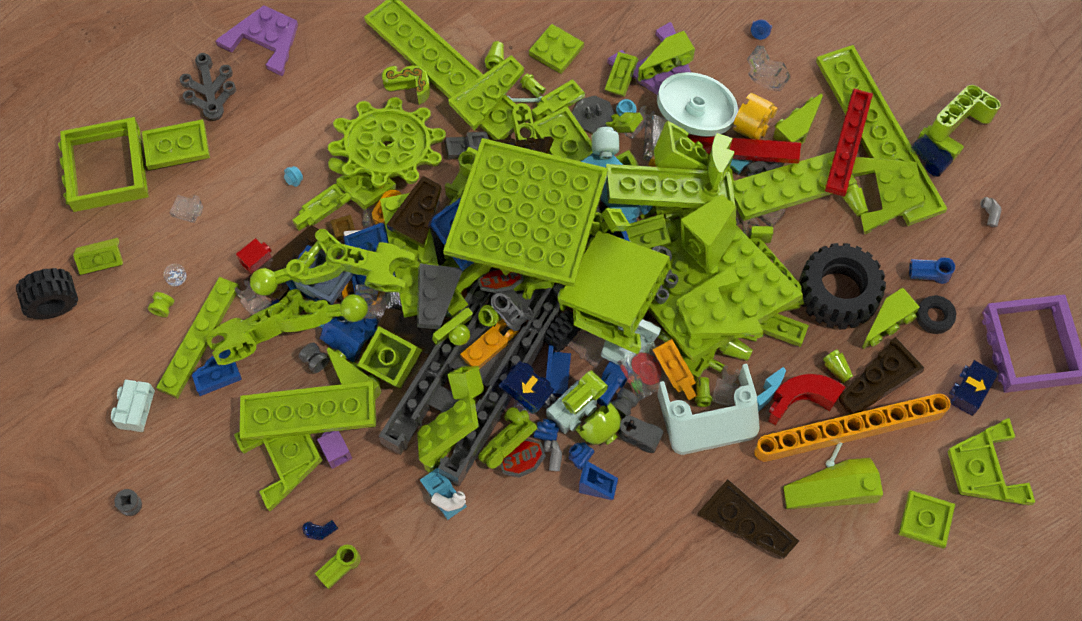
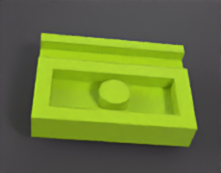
(649, 232)

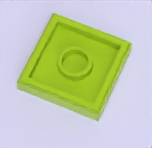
(926, 519)

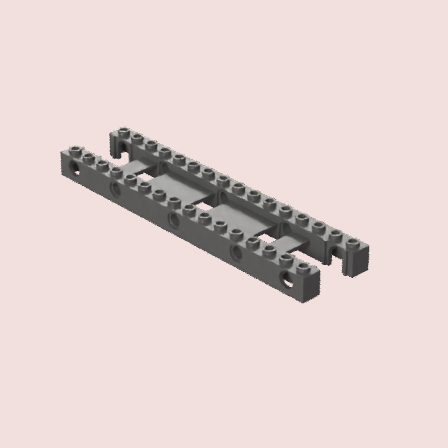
(428, 385)

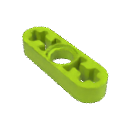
(516, 119)

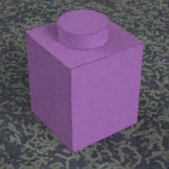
(334, 448)

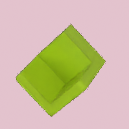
(465, 382)

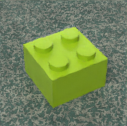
(389, 357)

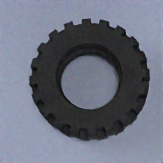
(849, 262)

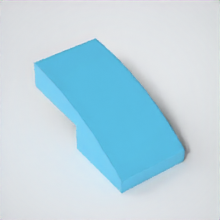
(771, 385)
(440, 484)

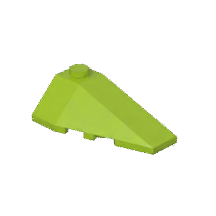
(680, 152)
(841, 484)

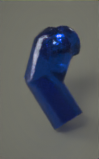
(318, 532)

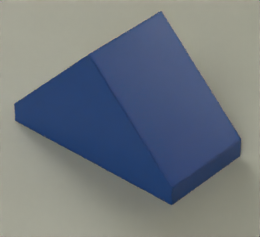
(597, 482)

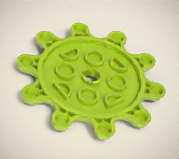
(373, 126)

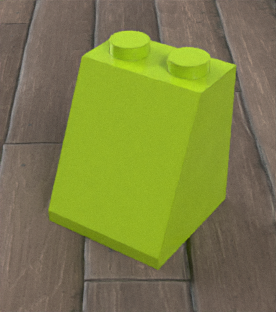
(709, 231)

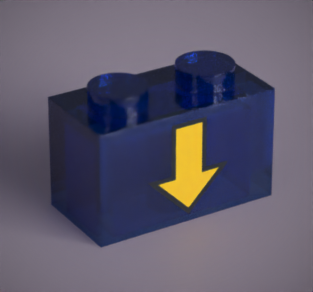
(526, 387)
(973, 387)

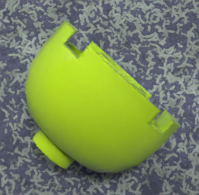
(601, 426)

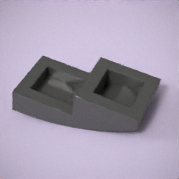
(456, 145)

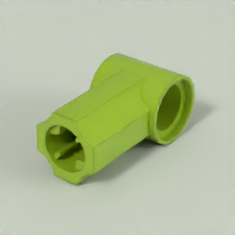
(588, 389)
(336, 567)

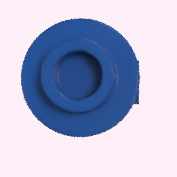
(761, 29)
(546, 430)
(579, 453)

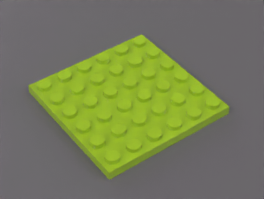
(526, 212)
(761, 291)

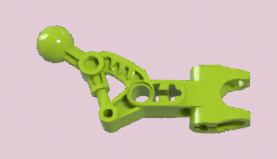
(376, 266)
(243, 335)

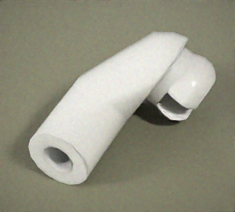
(449, 504)

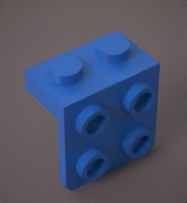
(348, 336)

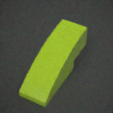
(719, 159)

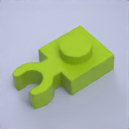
(625, 123)

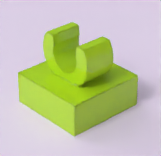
(614, 220)

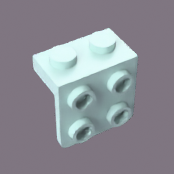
(614, 353)

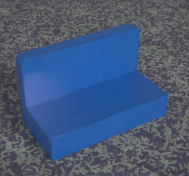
(558, 371)

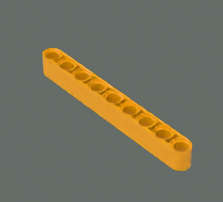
(859, 420)

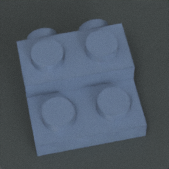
(325, 290)

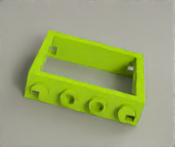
(97, 133)

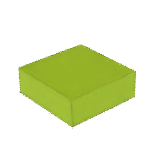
(764, 233)

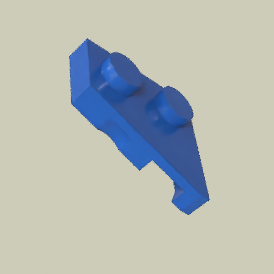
(215, 376)

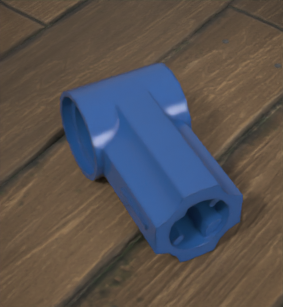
(931, 269)
(615, 379)

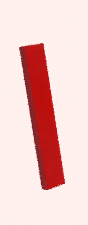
(848, 142)
(757, 149)

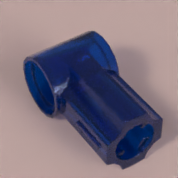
(936, 159)

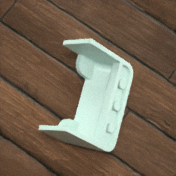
(712, 428)

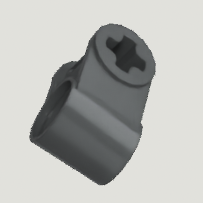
(512, 309)
(642, 434)

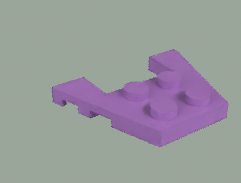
(267, 29)
(654, 83)

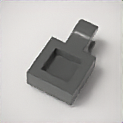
(759, 166)

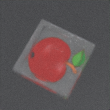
(643, 371)

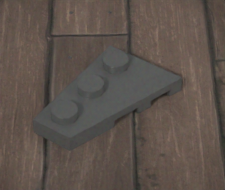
(435, 292)

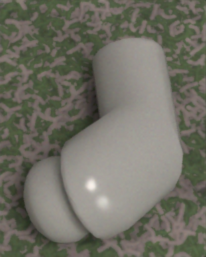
(993, 209)
(556, 454)

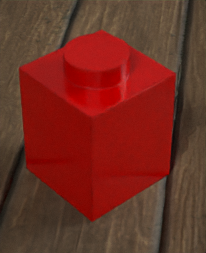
(254, 255)

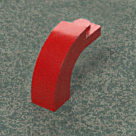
(808, 387)

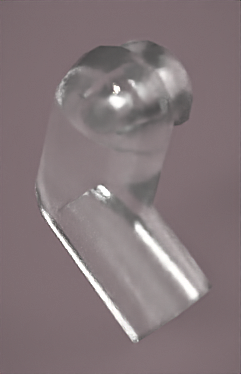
(367, 218)

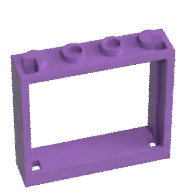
(1067, 335)

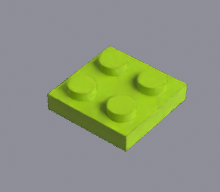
(556, 48)

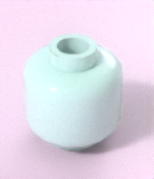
(605, 142)

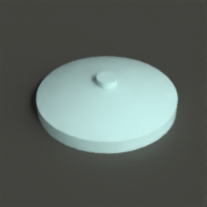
(697, 104)

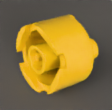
(754, 117)

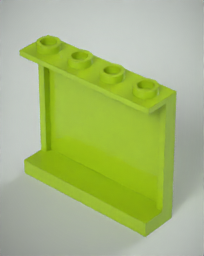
(616, 281)

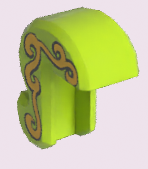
(407, 78)

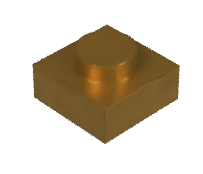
(342, 224)

